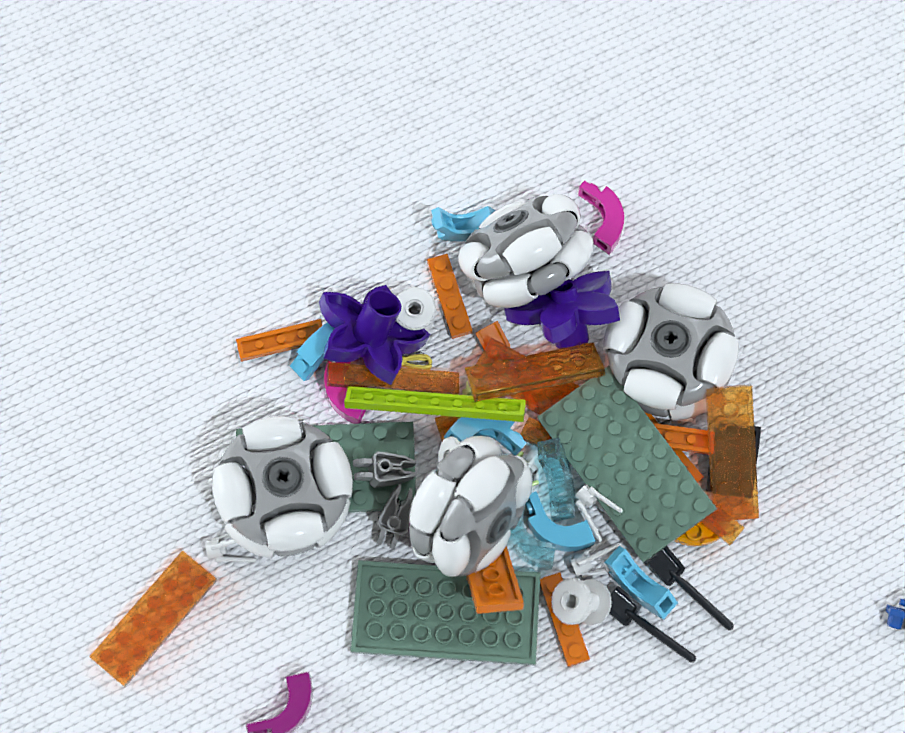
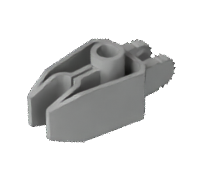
(385, 469)
(395, 517)

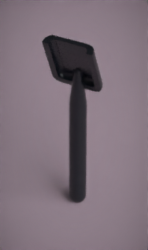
(669, 570)
(625, 609)

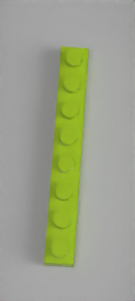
(434, 404)

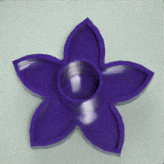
(570, 309)
(369, 331)

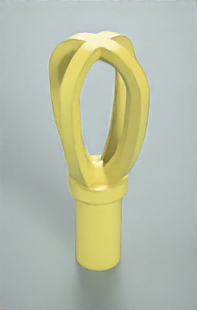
(417, 357)

